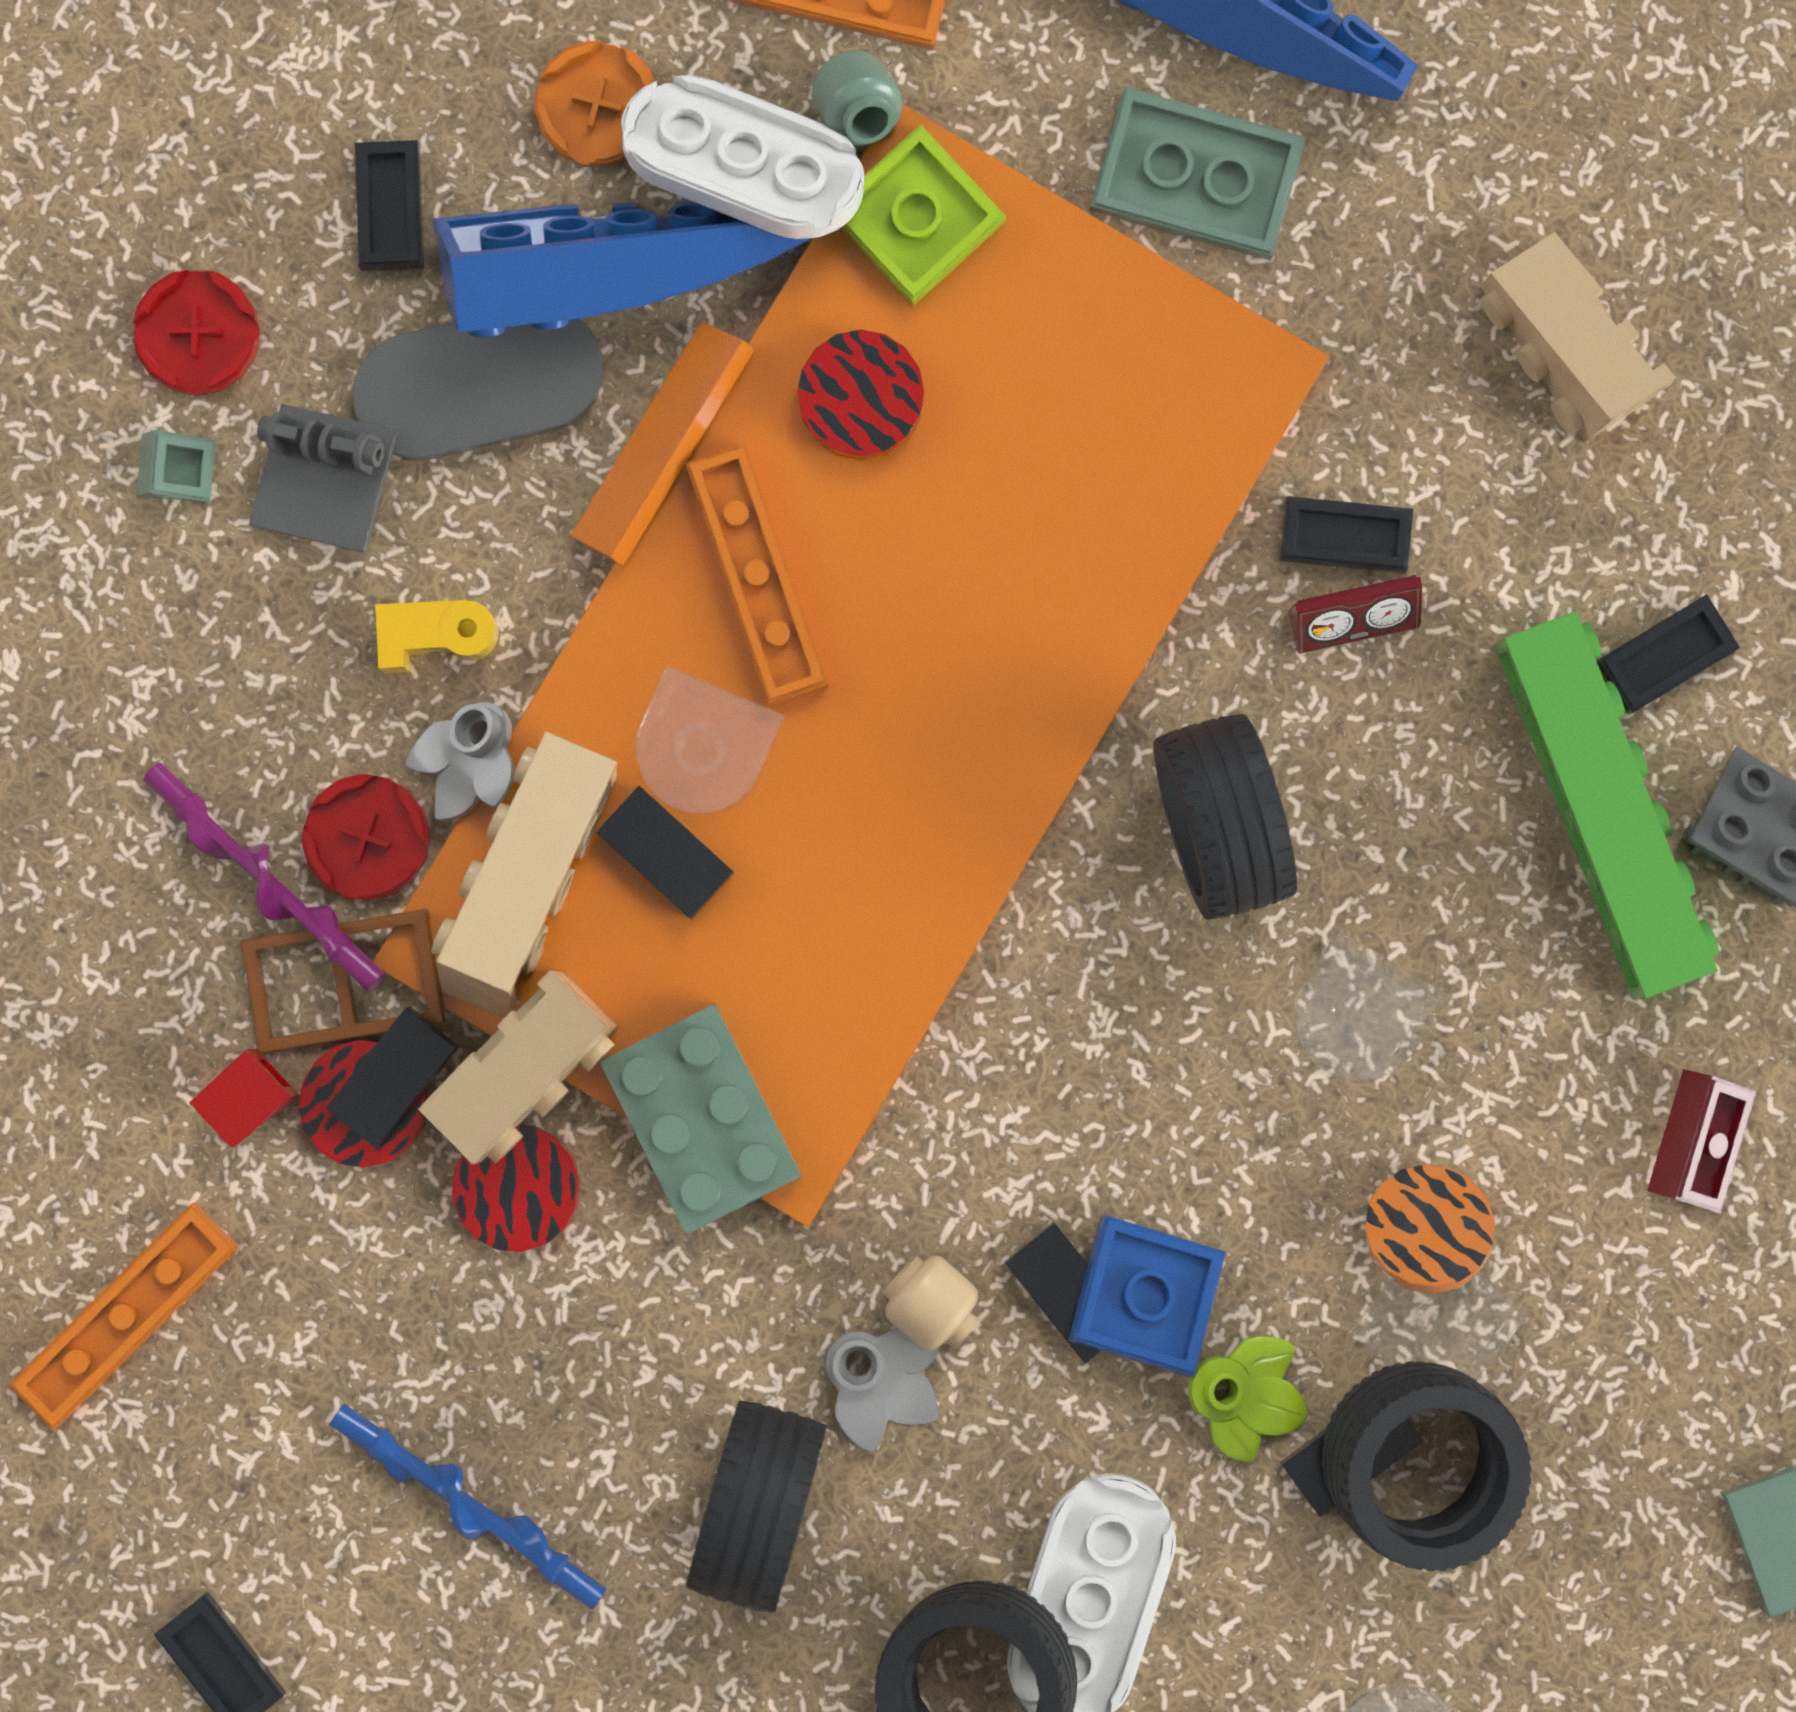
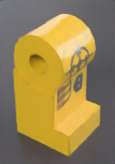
(432, 628)

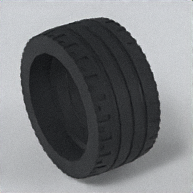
(1225, 816)
(756, 1506)
(1465, 1527)
(987, 1607)

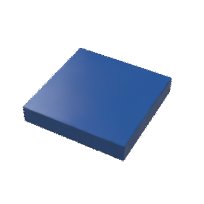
(1147, 1296)

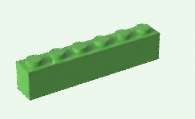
(1607, 806)

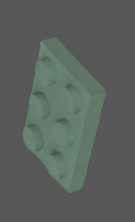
(700, 1118)

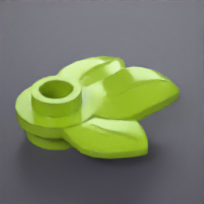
(1257, 1396)

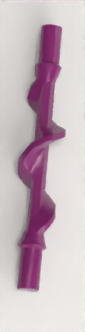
(272, 897)

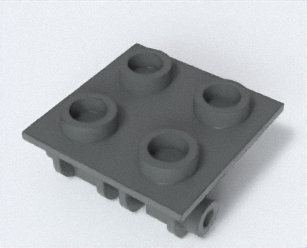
(321, 476)
(1751, 827)

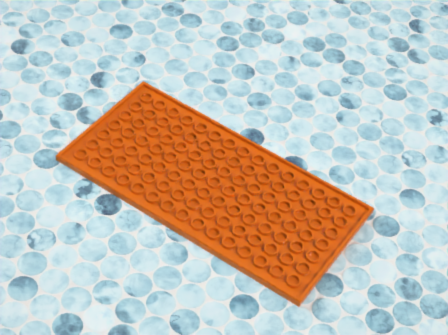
(972, 630)

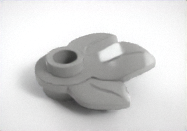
(463, 763)
(887, 1391)

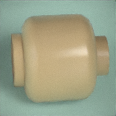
(932, 1303)

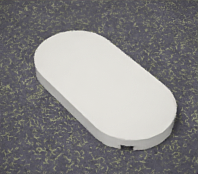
(743, 157)
(1102, 1583)

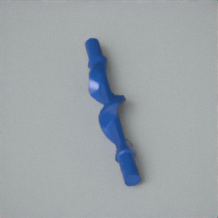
(468, 1514)

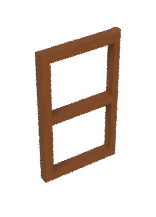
(350, 1026)

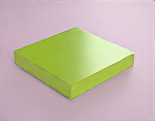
(920, 215)

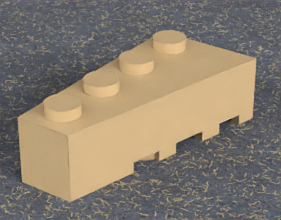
(523, 873)

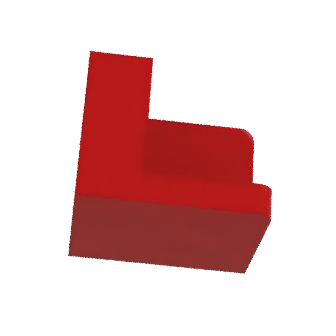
(244, 1097)

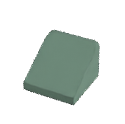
(175, 467)

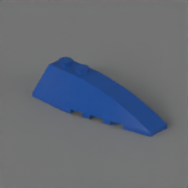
(1293, 39)
(561, 266)

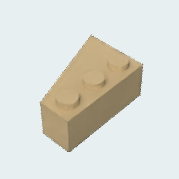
(1570, 338)
(520, 1069)

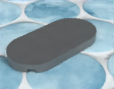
(477, 392)

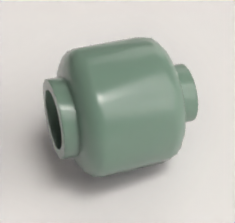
(857, 97)

